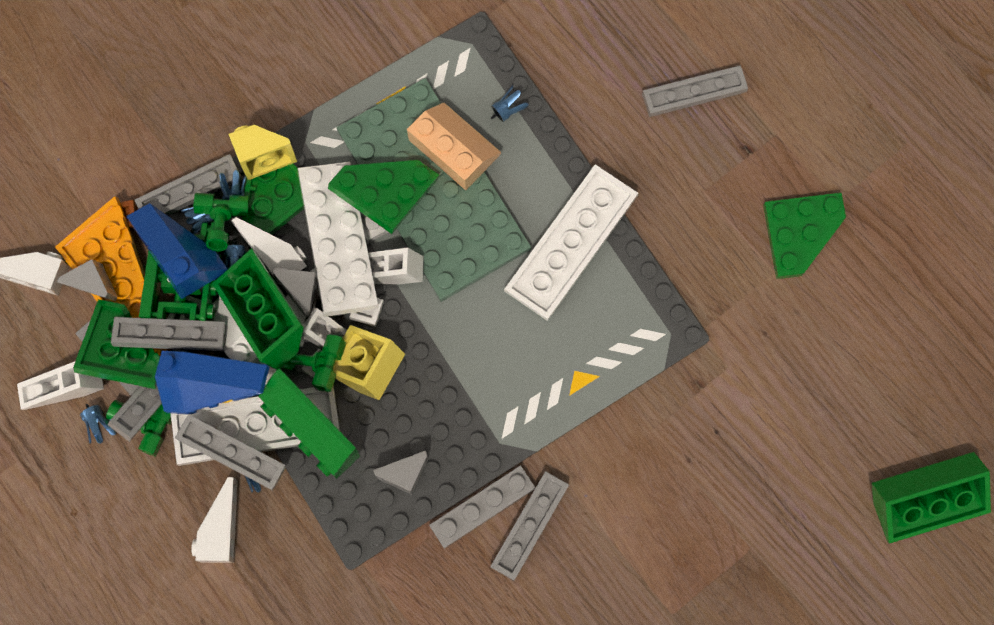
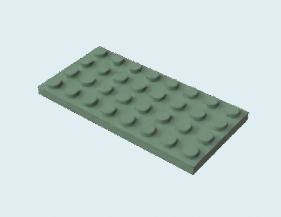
(453, 228)

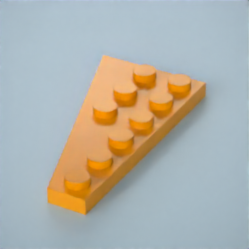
(109, 241)

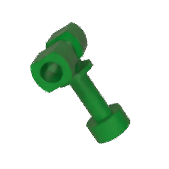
(220, 211)
(322, 362)
(152, 429)

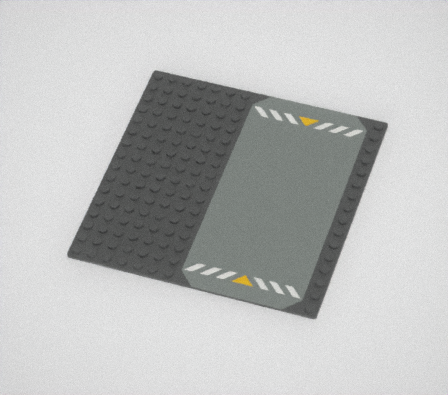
(480, 369)

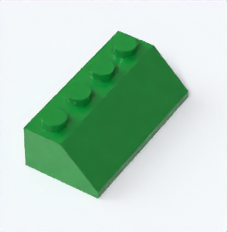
(260, 310)
(308, 424)
(932, 497)

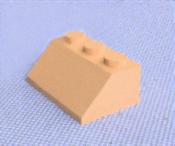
(452, 144)

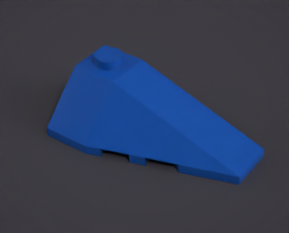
(176, 250)
(202, 381)

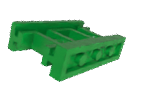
(156, 279)

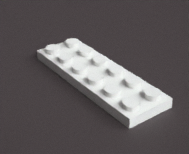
(571, 242)
(336, 244)
(249, 424)

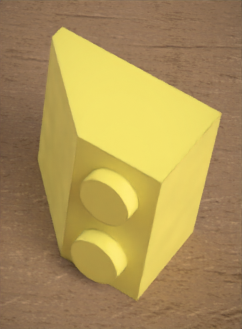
(261, 150)
(367, 362)

